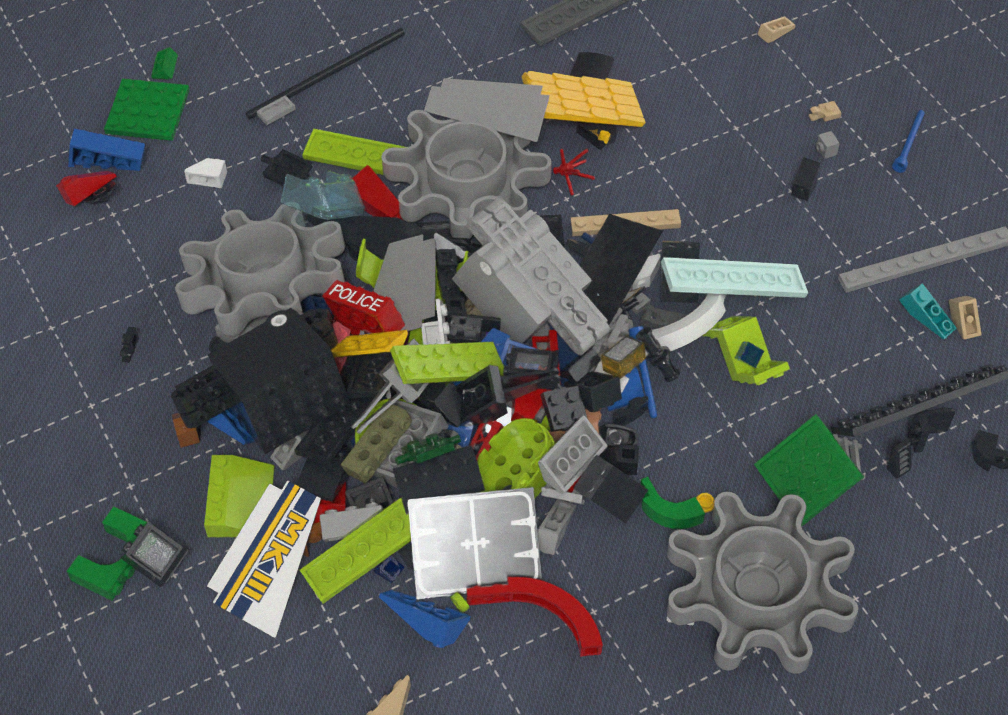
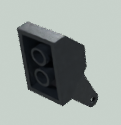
(484, 395)

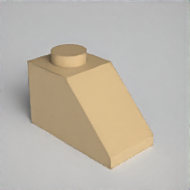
(965, 316)

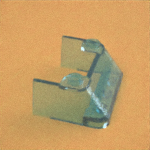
(326, 200)

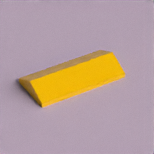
(369, 343)

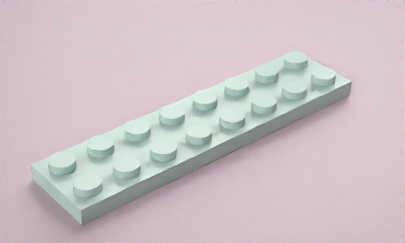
(733, 277)

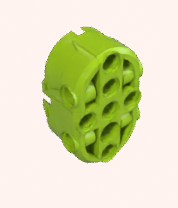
(514, 447)

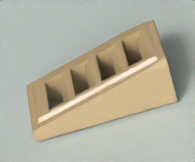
(774, 29)

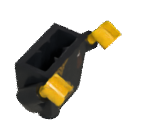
(597, 133)

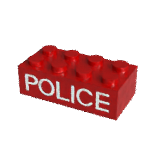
(362, 308)

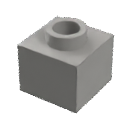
(827, 144)

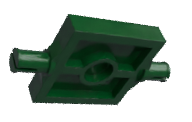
(428, 448)

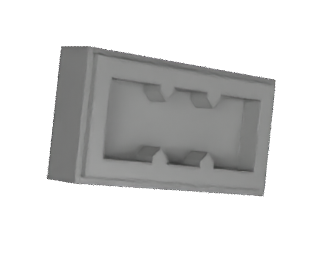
(276, 110)

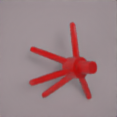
(567, 168)

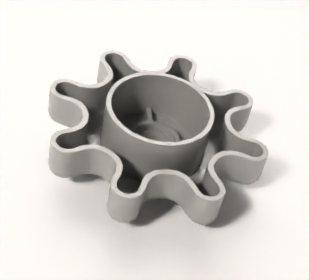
(461, 169)
(259, 267)
(761, 582)

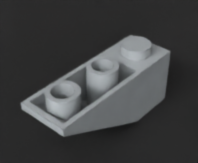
(340, 524)

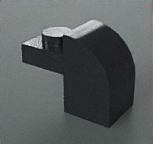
(986, 453)

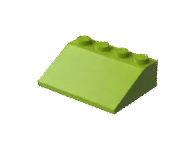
(234, 492)

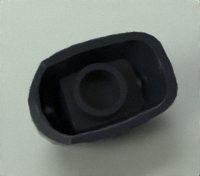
(617, 434)

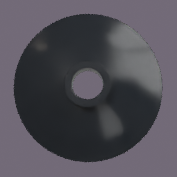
(102, 193)

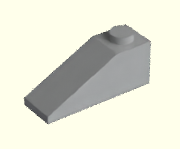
(554, 526)

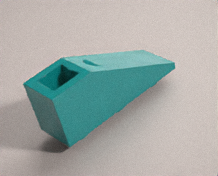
(927, 311)

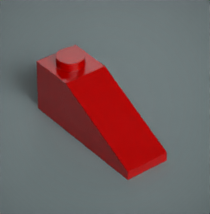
(78, 187)

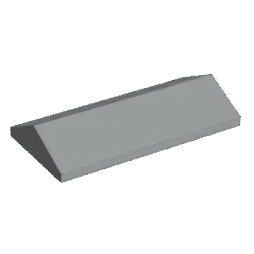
(571, 455)

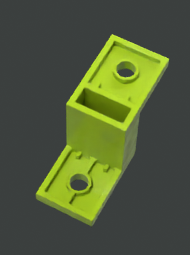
(731, 334)

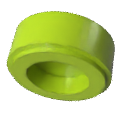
(459, 602)

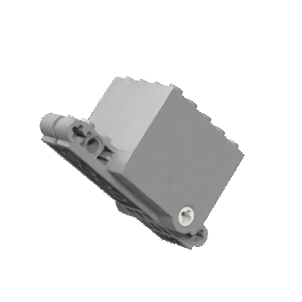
(528, 279)

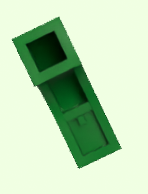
(670, 514)

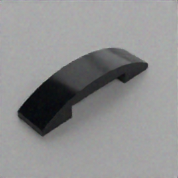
(449, 290)

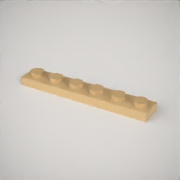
(657, 219)

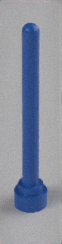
(900, 163)
(645, 377)

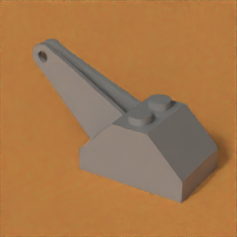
(391, 376)

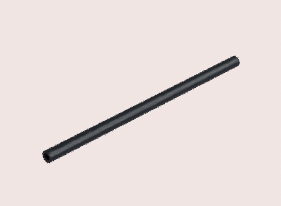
(330, 70)

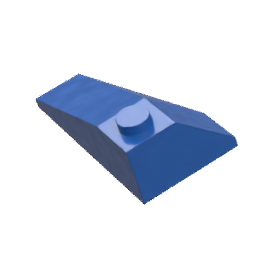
(231, 426)

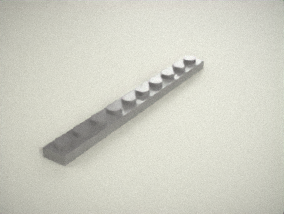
(924, 259)

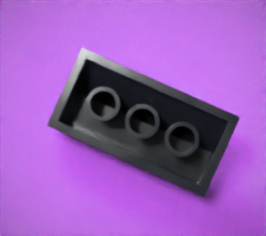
(439, 476)

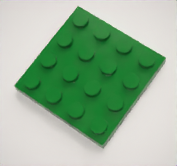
(147, 109)
(810, 466)

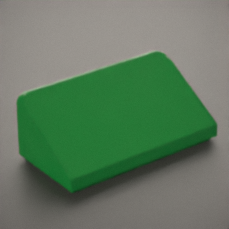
(164, 64)

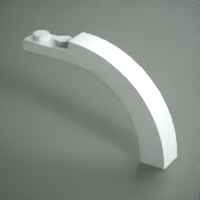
(693, 325)

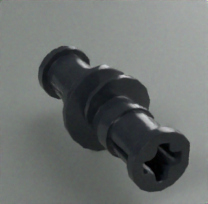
(658, 354)

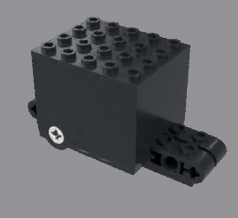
(272, 379)

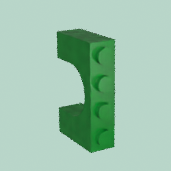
(107, 579)

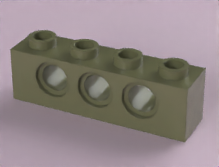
(376, 443)

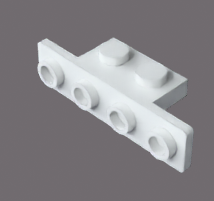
(436, 331)

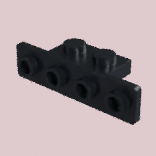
(467, 327)

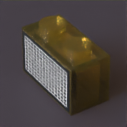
(623, 357)

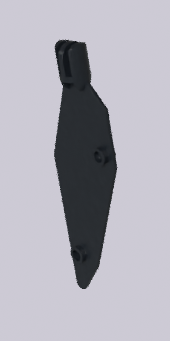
(381, 232)

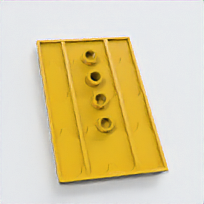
(588, 99)

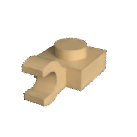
(827, 111)

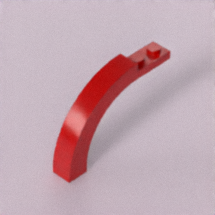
(549, 597)

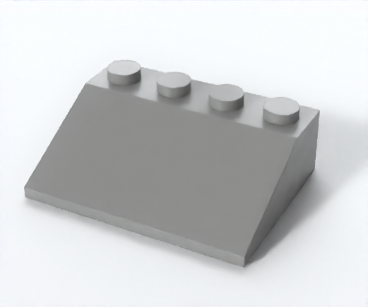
(423, 424)

